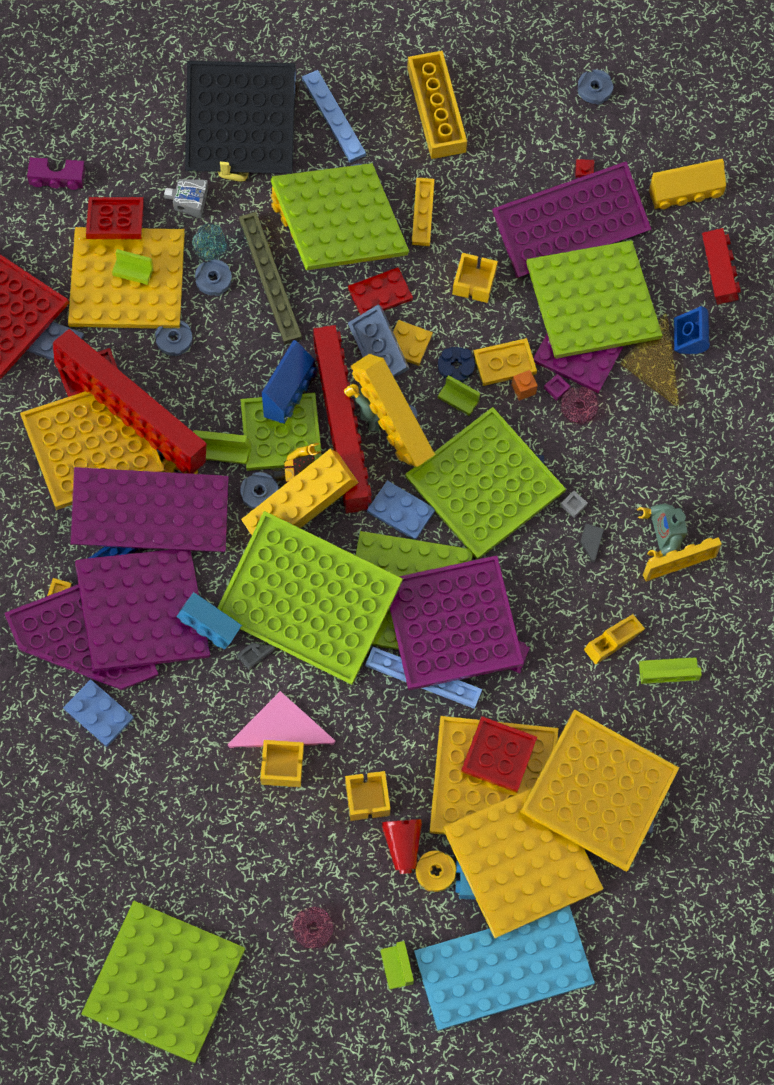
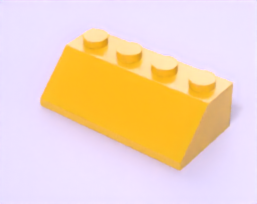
(688, 184)

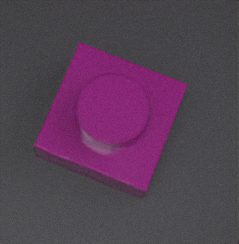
(557, 387)

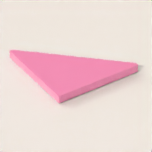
(281, 722)

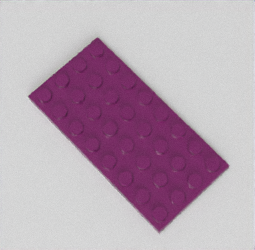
(572, 216)
(149, 510)

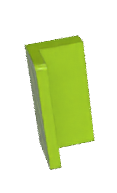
(133, 267)
(459, 395)
(397, 966)

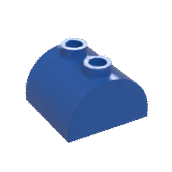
(692, 331)

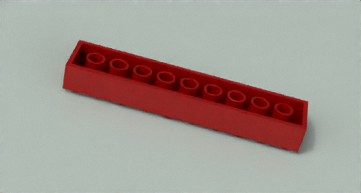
(129, 402)
(340, 414)

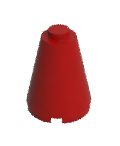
(403, 843)

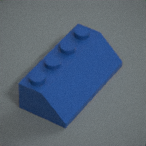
(288, 383)

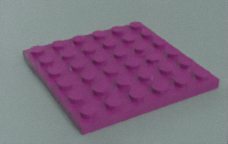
(134, 606)
(454, 623)

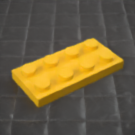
(679, 560)

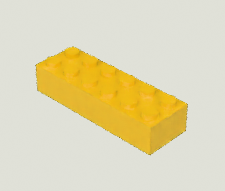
(437, 104)
(392, 410)
(307, 492)

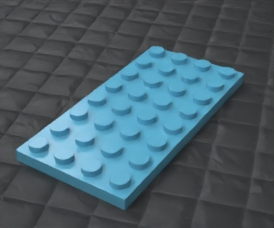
(492, 975)

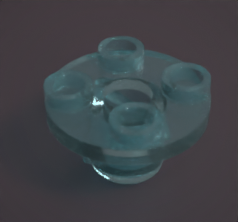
(209, 242)

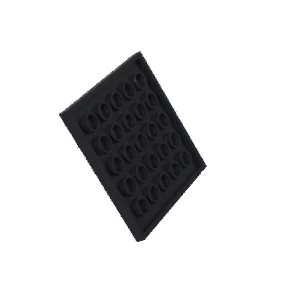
(240, 116)

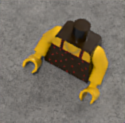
(296, 462)

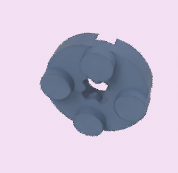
(591, 95)
(217, 286)
(175, 347)
(253, 483)

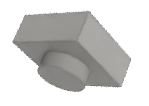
(574, 504)

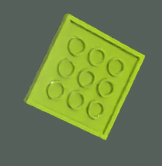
(275, 440)

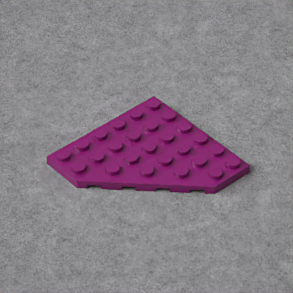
(57, 633)

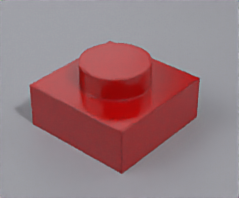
(584, 167)

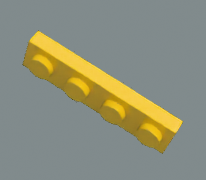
(423, 211)

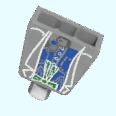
(188, 196)

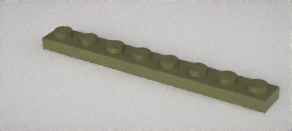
(270, 278)

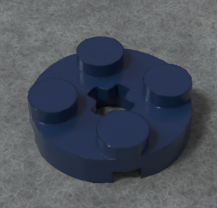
(463, 357)

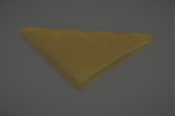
(654, 363)

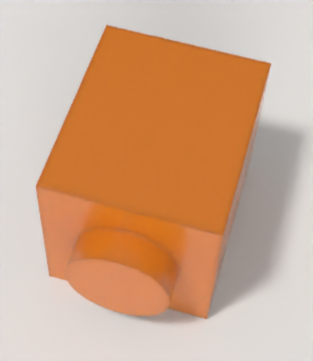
(524, 385)

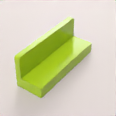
(226, 447)
(669, 670)

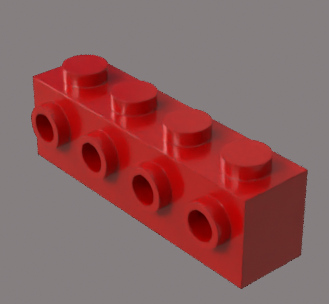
(720, 266)

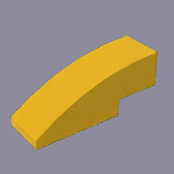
(613, 639)

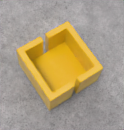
(474, 281)
(283, 763)
(367, 797)

